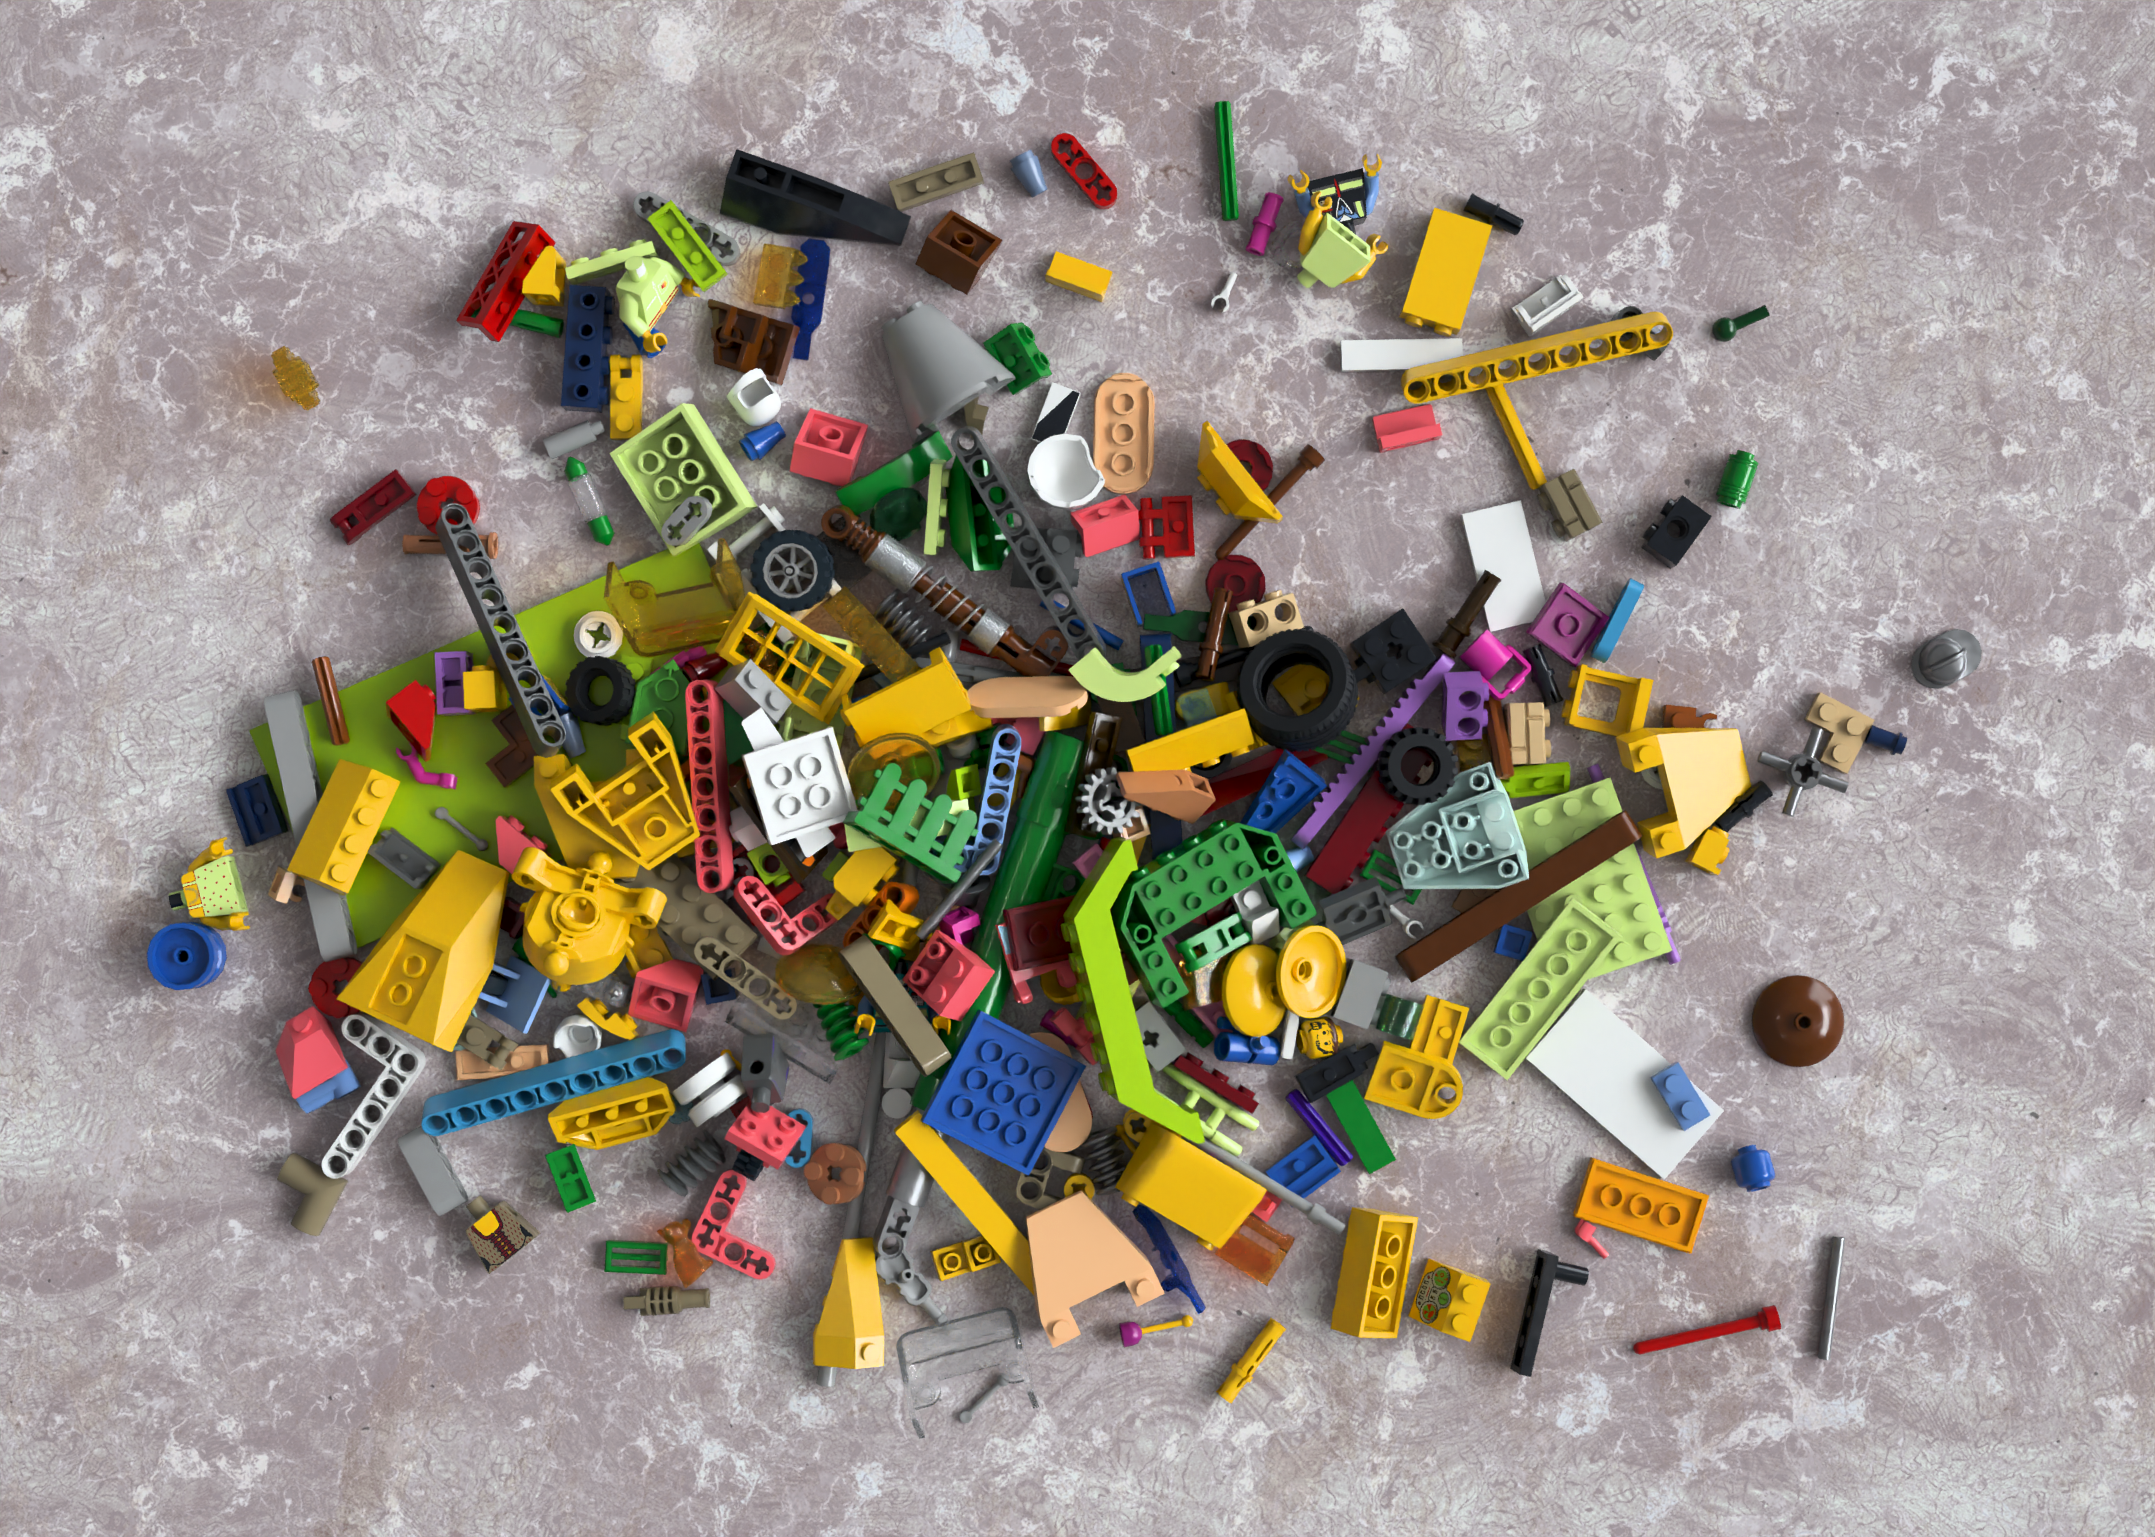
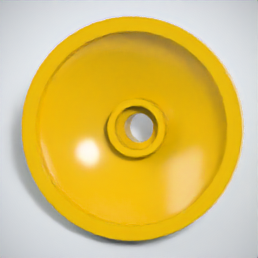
(1311, 971)
(1252, 992)

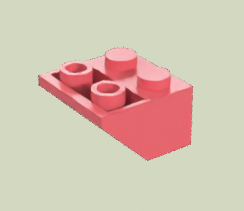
(948, 976)

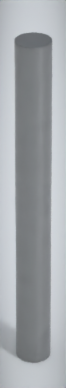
(959, 889)
(1831, 1298)

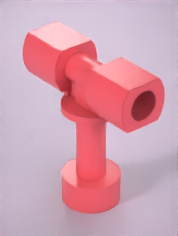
(1076, 1031)

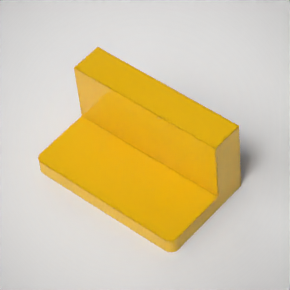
(1078, 276)

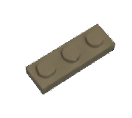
(936, 182)

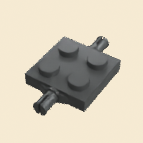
(1359, 910)

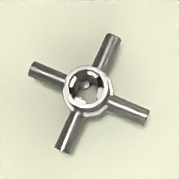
(1793, 777)

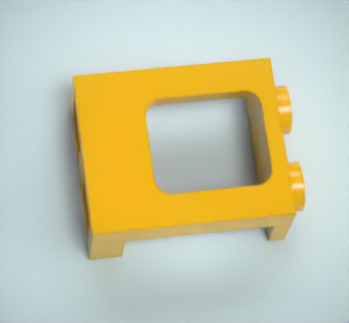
(1631, 705)

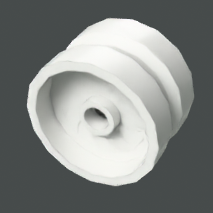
(711, 1089)

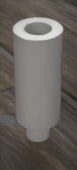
(573, 438)

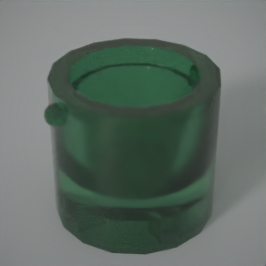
(1399, 1017)

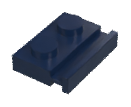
(257, 810)

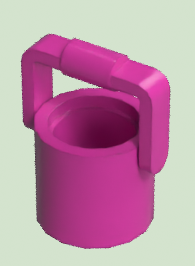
(1489, 656)

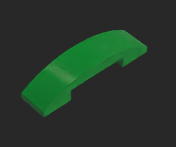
(898, 473)

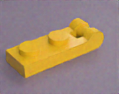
(625, 397)

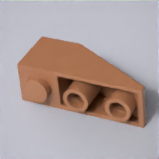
(1168, 791)

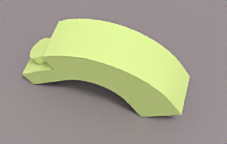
(1116, 685)

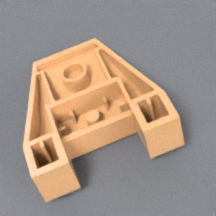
(1077, 1256)

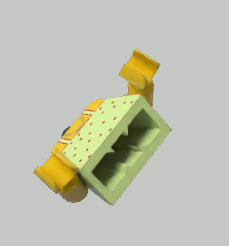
(1331, 250)
(213, 889)

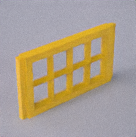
(843, 682)

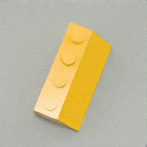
(1195, 744)
(343, 826)
(1374, 1273)

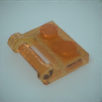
(1251, 1256)

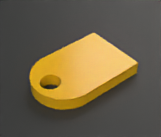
(1412, 1082)

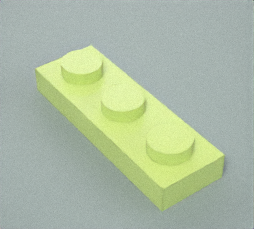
(609, 262)
(936, 507)

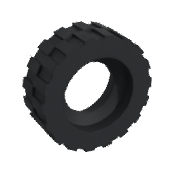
(578, 690)

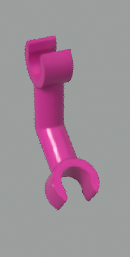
(442, 779)

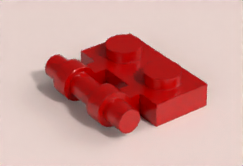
(1177, 527)

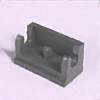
(404, 858)

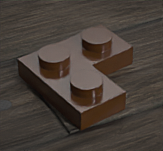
(516, 757)

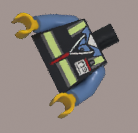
(1351, 193)

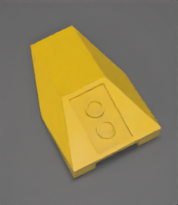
(435, 954)

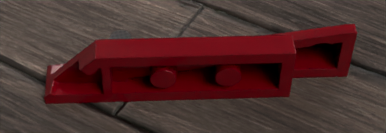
(1251, 776)

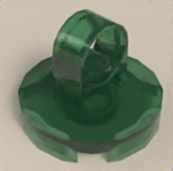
(899, 513)

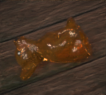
(686, 1258)

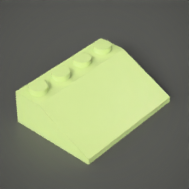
(682, 460)

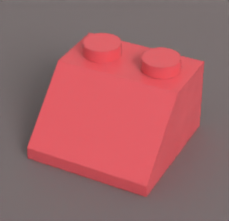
(828, 448)

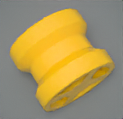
(1079, 1182)

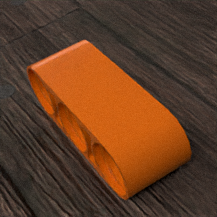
(890, 891)

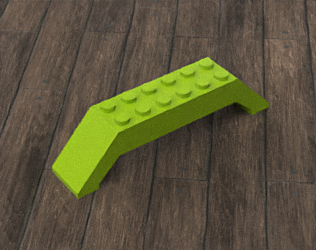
(1108, 995)

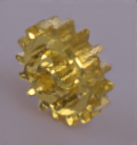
(295, 378)

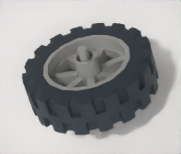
(763, 575)

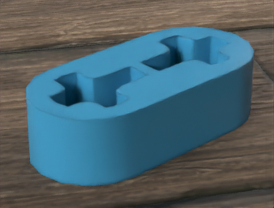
(806, 1138)

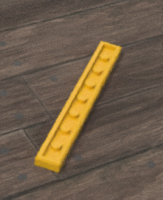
(968, 1194)

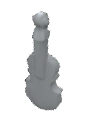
(910, 1284)

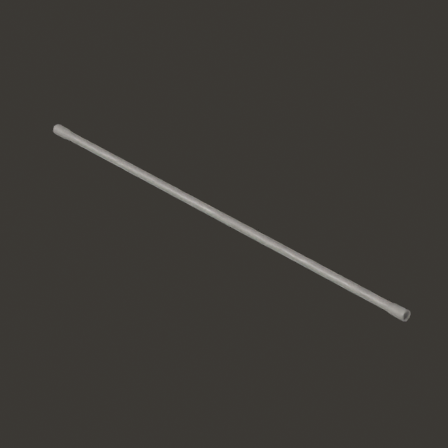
(827, 1375)

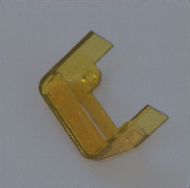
(680, 617)

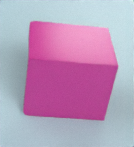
(959, 924)

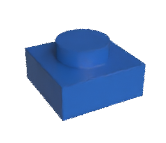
(1512, 942)

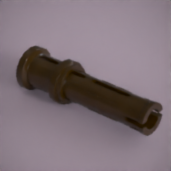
(1459, 626)

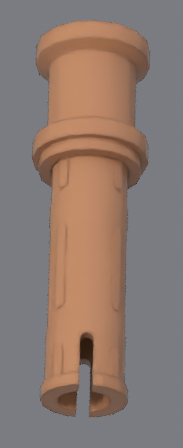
(432, 545)

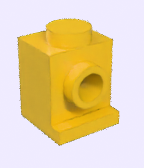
(1709, 850)

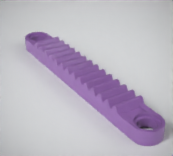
(1368, 754)

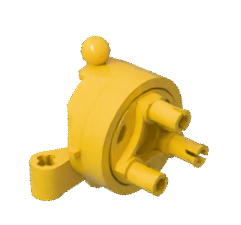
(580, 917)

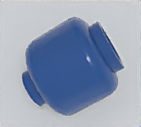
(1753, 1168)

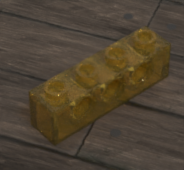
(870, 636)

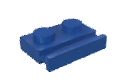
(1304, 1168)

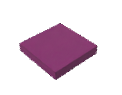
(1567, 624)

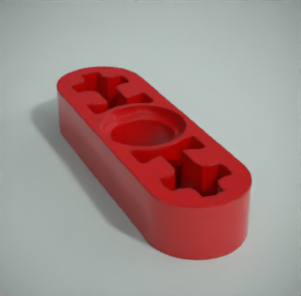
(1063, 159)

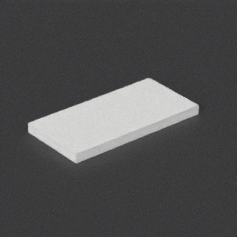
(1609, 1075)

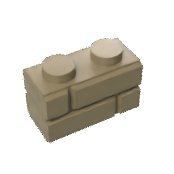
(1569, 505)

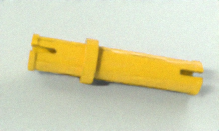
(1246, 1366)

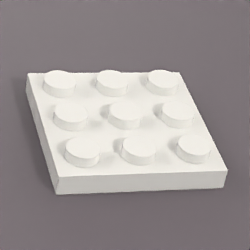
(800, 785)

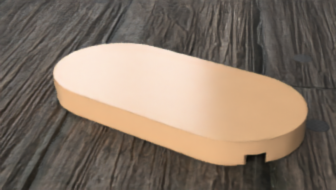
(1124, 433)
(1026, 696)
(1076, 1119)

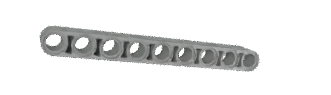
(302, 796)

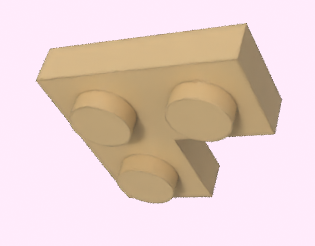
(1846, 727)

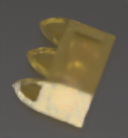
(777, 275)

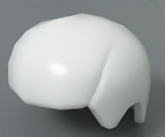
(577, 1035)

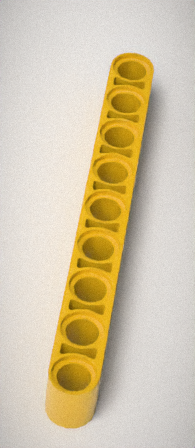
(1550, 362)

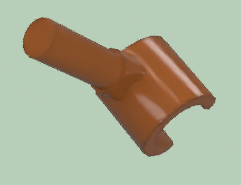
(1025, 765)

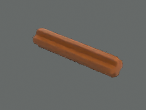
(330, 701)
(1499, 739)

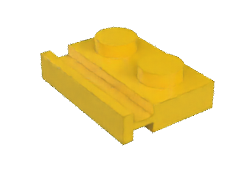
(1439, 1028)

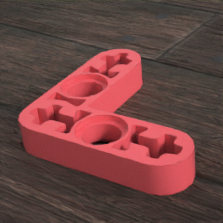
(790, 927)
(723, 1238)

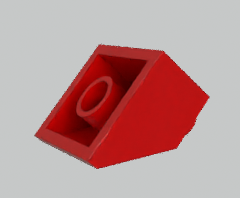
(414, 716)

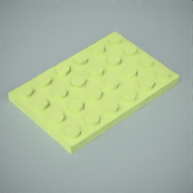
(1611, 891)

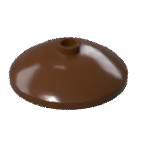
(1778, 1015)

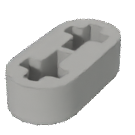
(691, 525)

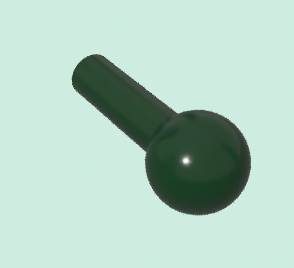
(1726, 328)

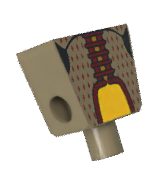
(498, 1232)

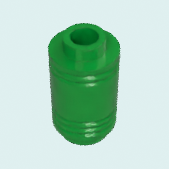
(1737, 479)

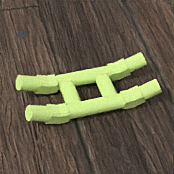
(1221, 1105)

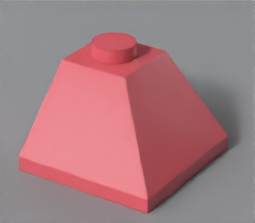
(666, 993)
(309, 1052)

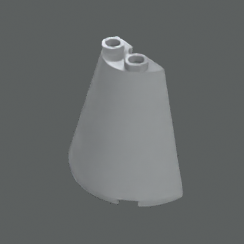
(937, 367)

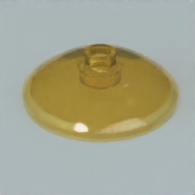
(910, 752)
(816, 975)

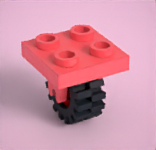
(762, 1140)

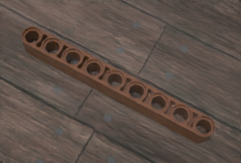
(1517, 898)

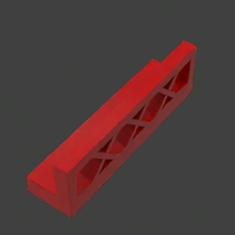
(505, 298)

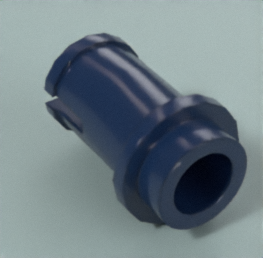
(1887, 740)

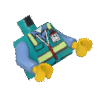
(870, 1019)

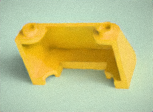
(1188, 1187)

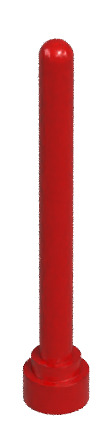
(1765, 1319)

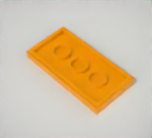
(1640, 1205)

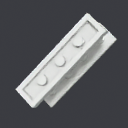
(772, 518)

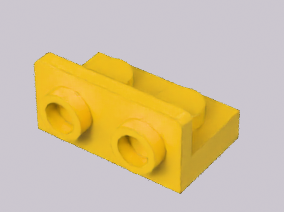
(647, 950)

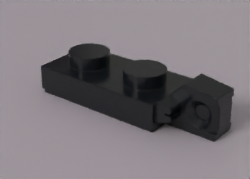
(1334, 1071)

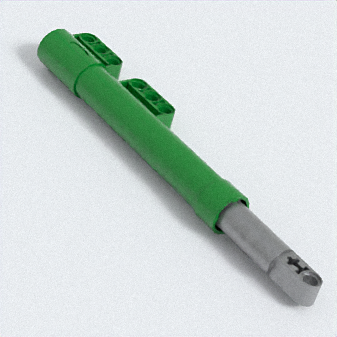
(1024, 878)

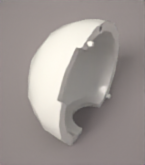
(1064, 472)

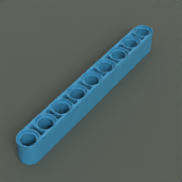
(534, 1089)

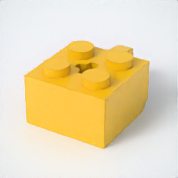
(859, 878)

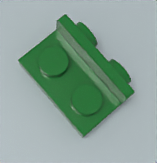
(1019, 354)

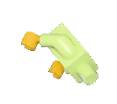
(646, 293)

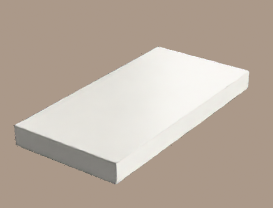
(1502, 545)

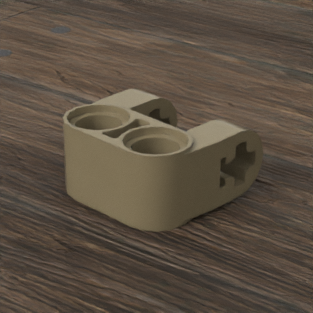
(1063, 1160)

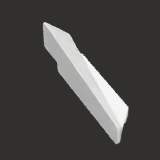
(762, 735)

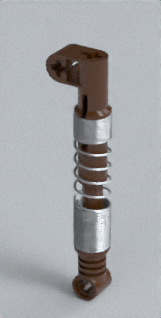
(905, 572)

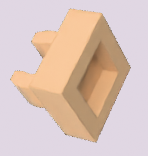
(283, 884)

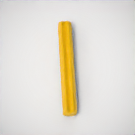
(1516, 436)

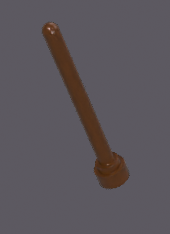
(1309, 459)

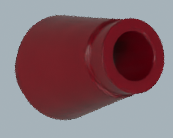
(704, 667)

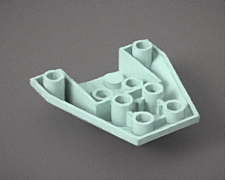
(1462, 838)

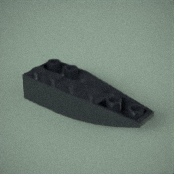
(804, 205)

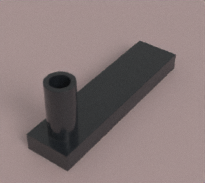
(1544, 1272)

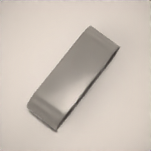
(433, 1170)

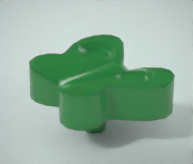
(979, 757)

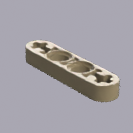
(747, 974)

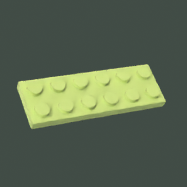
(1540, 988)

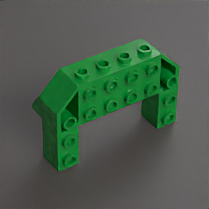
(1192, 881)

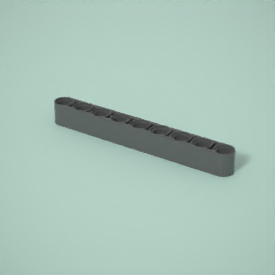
(1027, 531)
(500, 643)

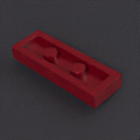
(1217, 1082)

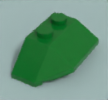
(971, 524)

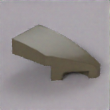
(975, 415)

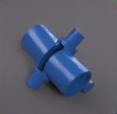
(1243, 1048)

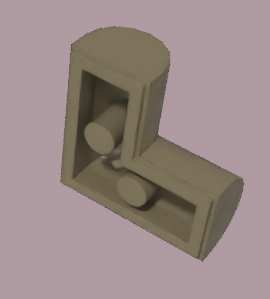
(319, 1190)

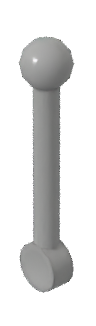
(442, 813)
(966, 1415)

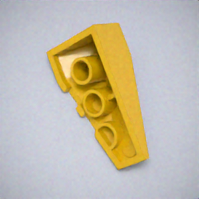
(851, 1320)

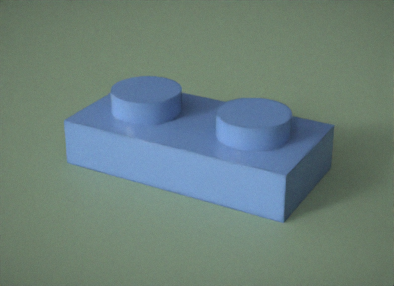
(1680, 1096)

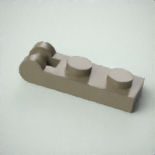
(478, 1036)

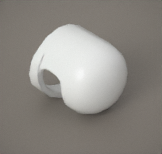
(758, 401)

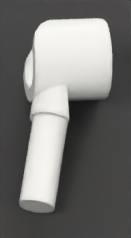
(1226, 291)
(1405, 921)

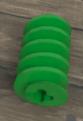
(841, 1029)

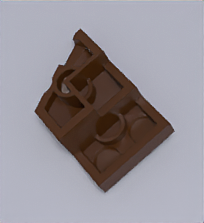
(751, 341)

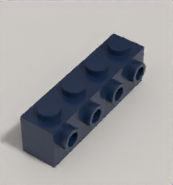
(586, 348)

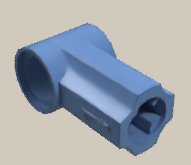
(335, 1087)

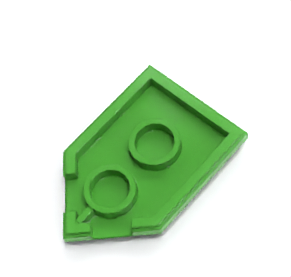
(665, 696)

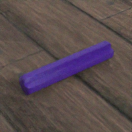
(1319, 1127)

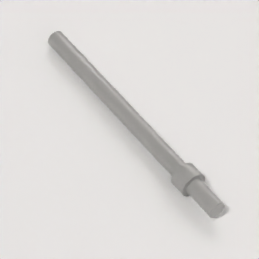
(1314, 1213)

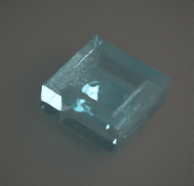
(1196, 707)

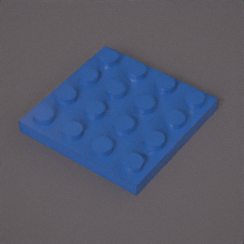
(1003, 1092)

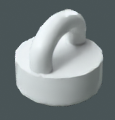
(963, 747)

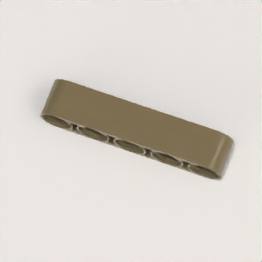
(894, 1005)

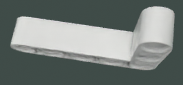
(377, 1095)

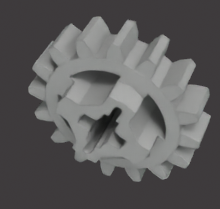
(1098, 792)

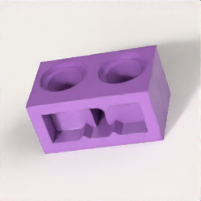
(449, 681)
(1459, 706)

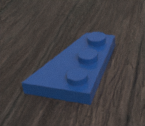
(1283, 794)

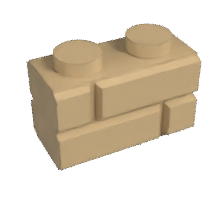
(1526, 732)

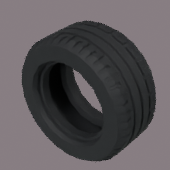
(1288, 650)

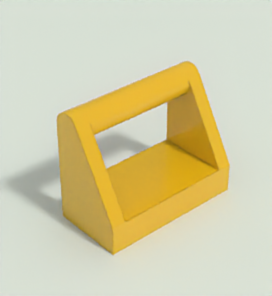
(546, 279)

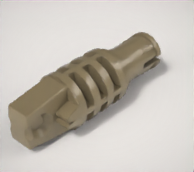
(667, 1300)

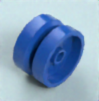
(168, 959)

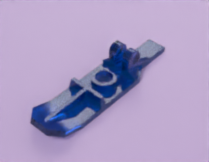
(815, 277)
(1169, 1256)

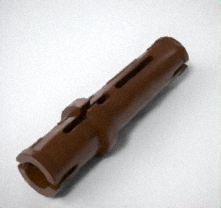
(1211, 645)

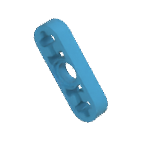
(1617, 620)

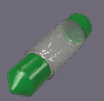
(589, 501)

